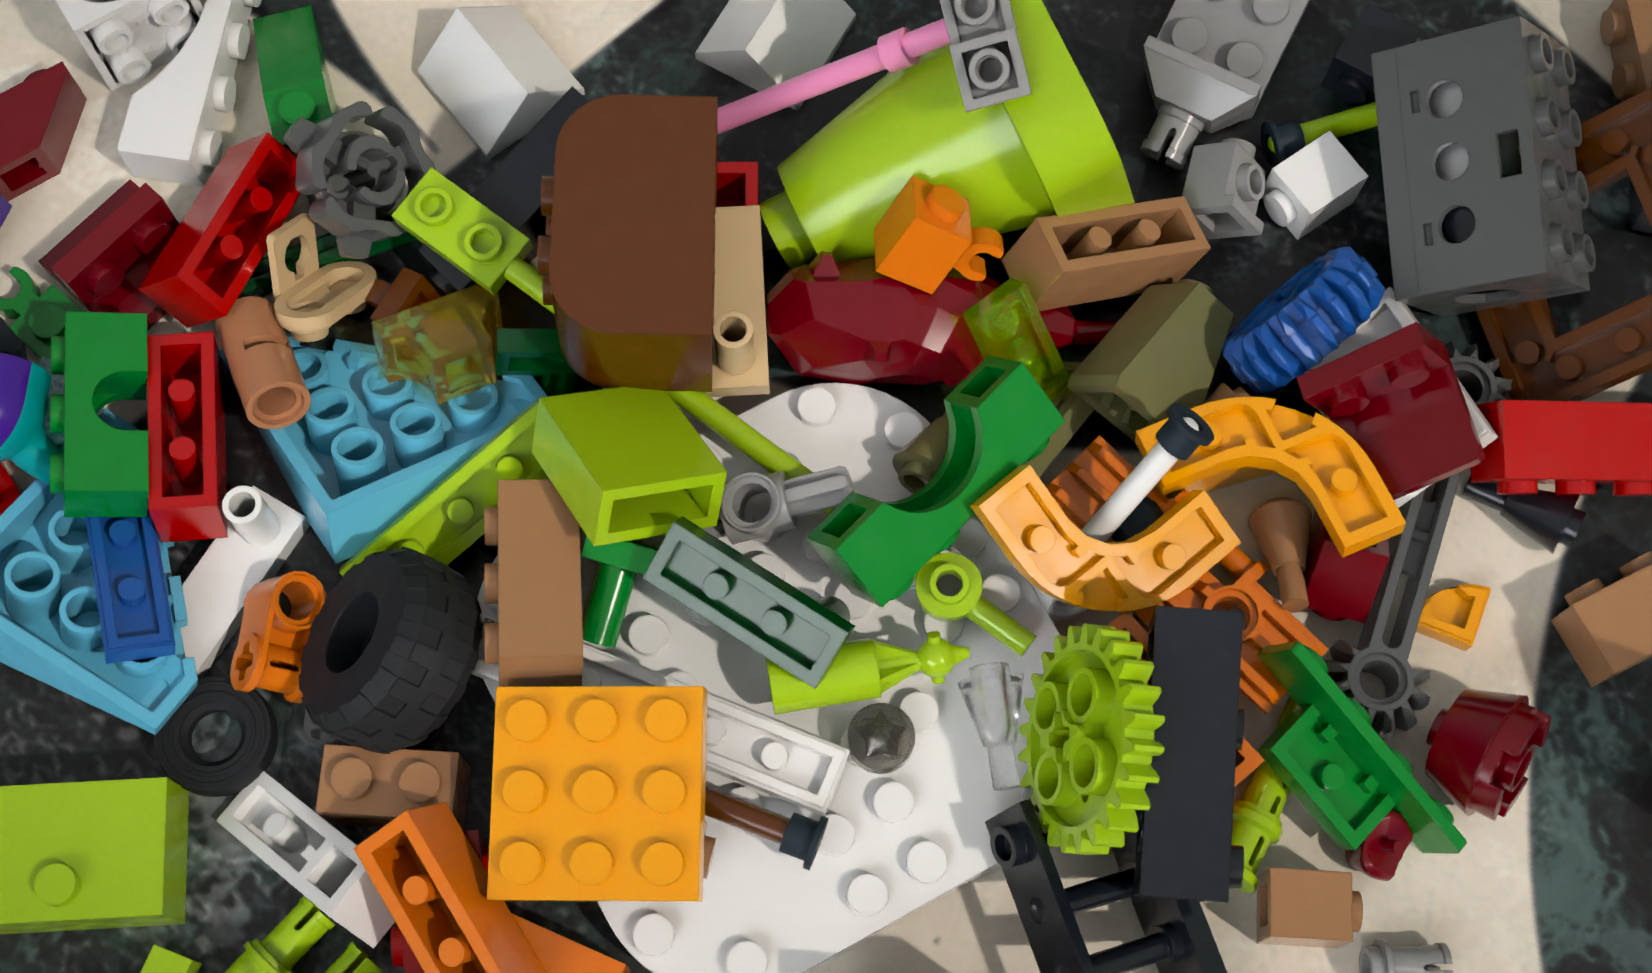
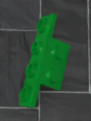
(1342, 764)

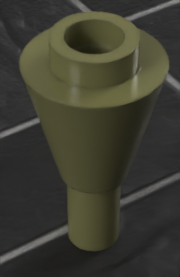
(923, 455)

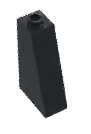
(515, 189)

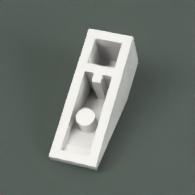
(308, 856)

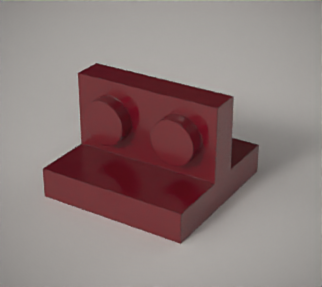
(114, 252)

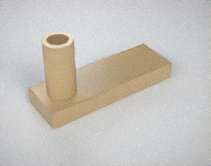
(739, 305)

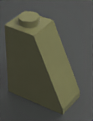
(1155, 356)

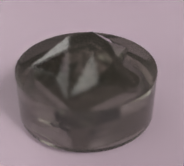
(881, 738)

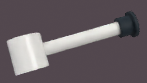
(1176, 441)

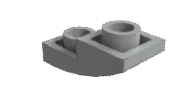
(986, 52)

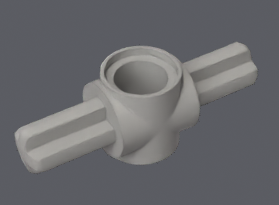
(789, 500)

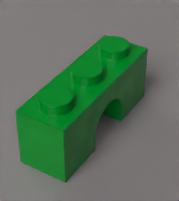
(101, 466)

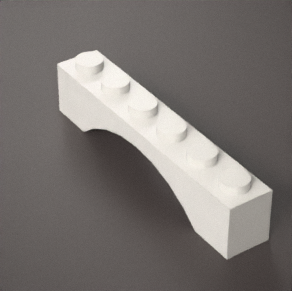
(178, 115)

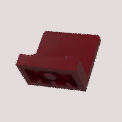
(1400, 408)

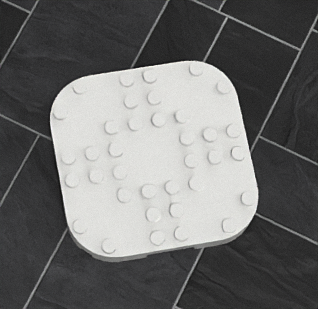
(888, 836)

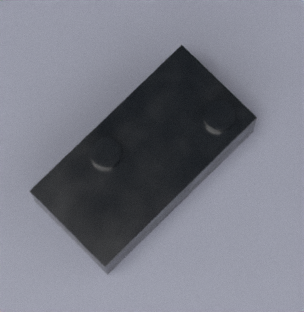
(1188, 829)

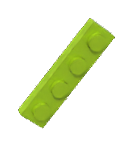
(453, 511)

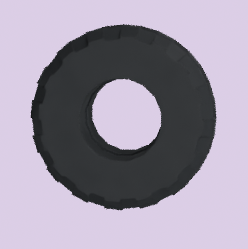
(391, 651)

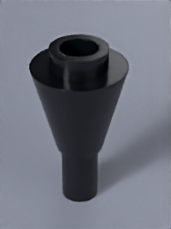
(1541, 516)

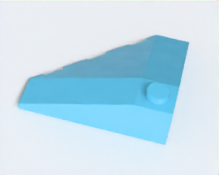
(378, 444)
(53, 615)

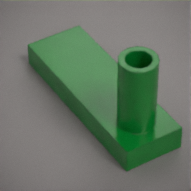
(612, 587)

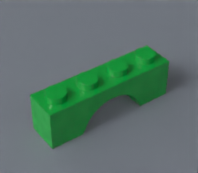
(995, 425)

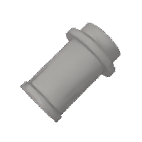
(1389, 958)

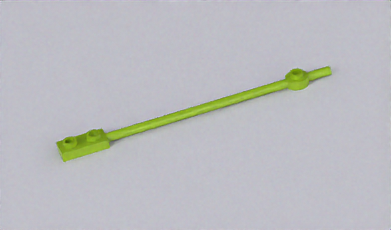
(495, 252)

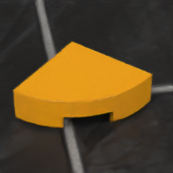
(1454, 615)

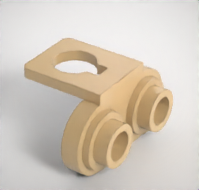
(314, 296)

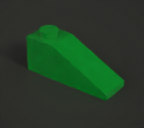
(292, 70)

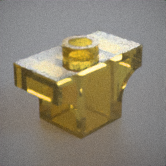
(442, 343)

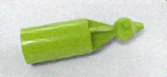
(863, 673)

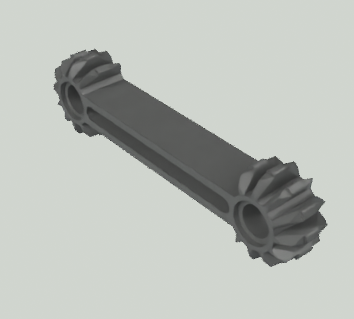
(1415, 555)

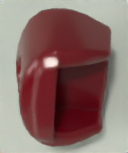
(1383, 848)

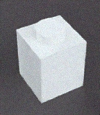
(1312, 185)

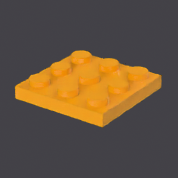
(598, 794)

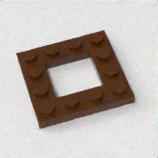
(1615, 345)

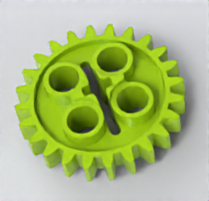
(1091, 739)

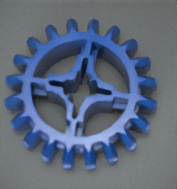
(1303, 320)

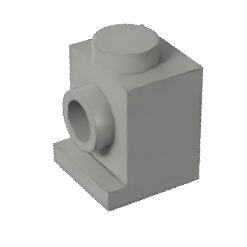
(1225, 188)

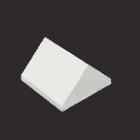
(775, 39)
(494, 75)

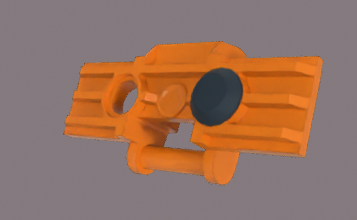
(1089, 484)

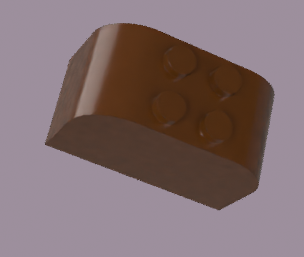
(634, 241)

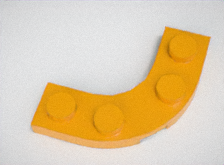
(1300, 447)
(1096, 573)

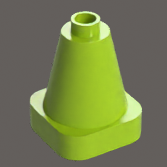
(1007, 159)

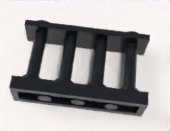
(1173, 929)

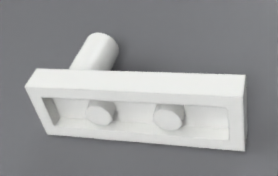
(257, 545)

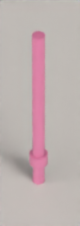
(893, 52)

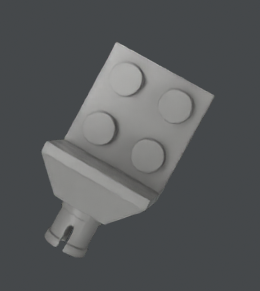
(1212, 67)

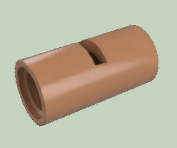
(262, 364)

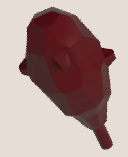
(872, 329)

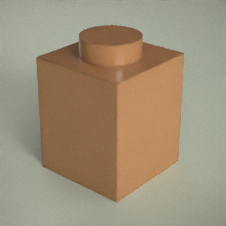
(1307, 908)

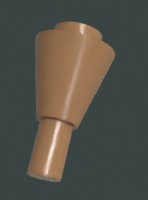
(1283, 536)

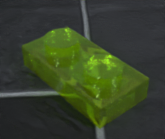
(1012, 328)

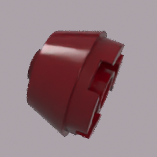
(1484, 750)

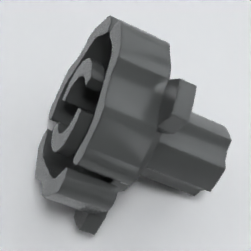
(357, 175)

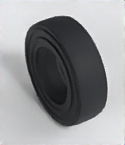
(244, 765)

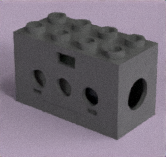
(1482, 169)

